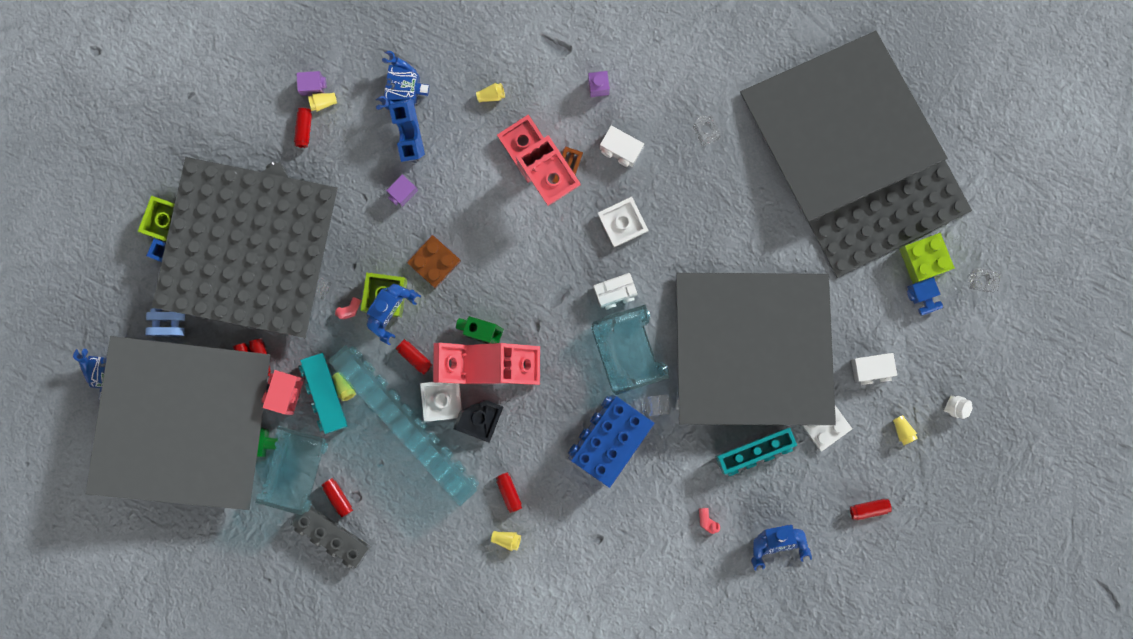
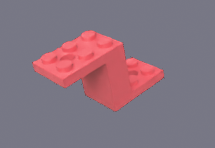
(538, 160)
(486, 364)

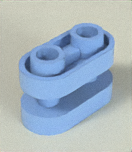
(156, 315)

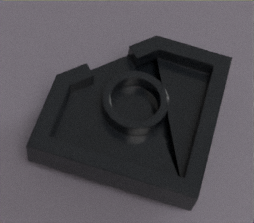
(479, 420)

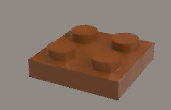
(434, 261)

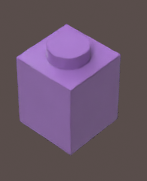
(310, 83)
(598, 84)
(401, 191)

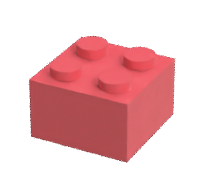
(282, 392)

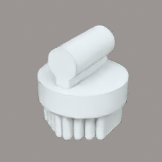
(958, 407)

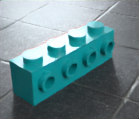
(324, 393)
(755, 451)

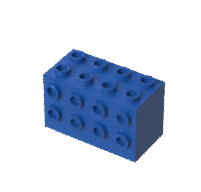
(610, 440)

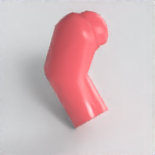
(348, 311)
(707, 523)

